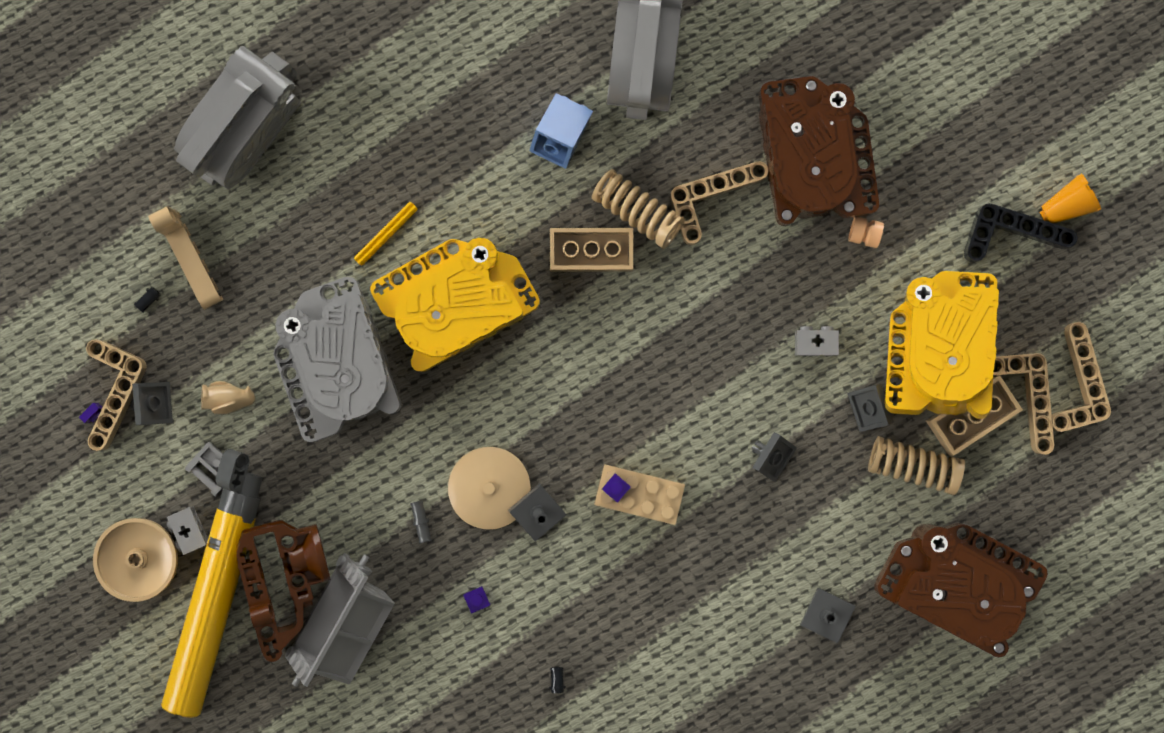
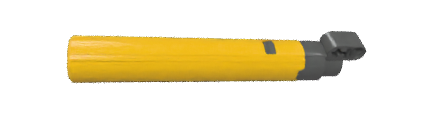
(213, 587)

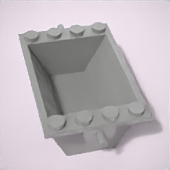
(340, 625)

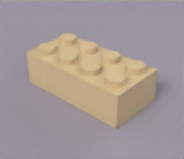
(591, 249)
(962, 430)
(647, 496)

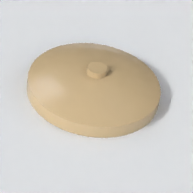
(487, 486)
(135, 559)

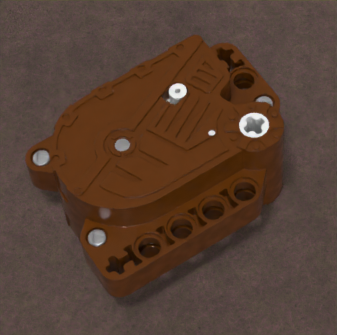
(814, 150)
(967, 585)

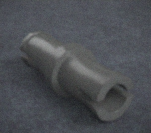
(421, 522)

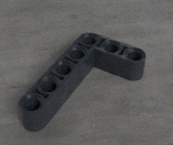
(1015, 227)

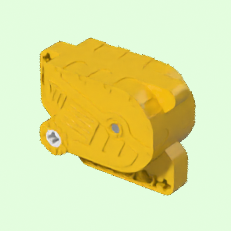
(446, 303)
(945, 346)

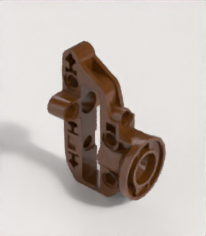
(300, 558)

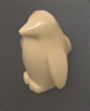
(225, 397)

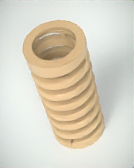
(664, 234)
(957, 464)

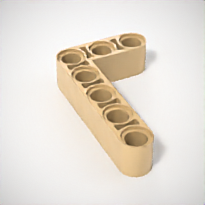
(710, 191)
(168, 223)
(1085, 383)
(117, 391)
(1032, 394)

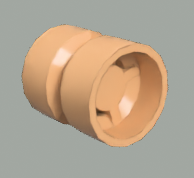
(866, 232)

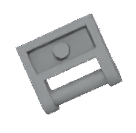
(210, 457)

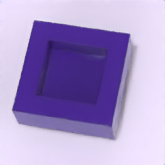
(91, 413)
(616, 487)
(476, 599)

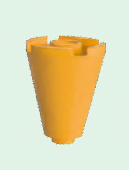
(1071, 202)

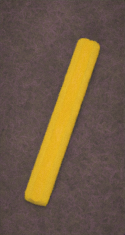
(373, 246)

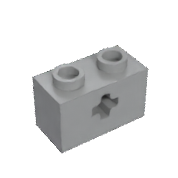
(804, 343)
(187, 519)

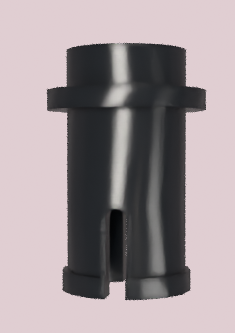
(147, 299)
(557, 680)

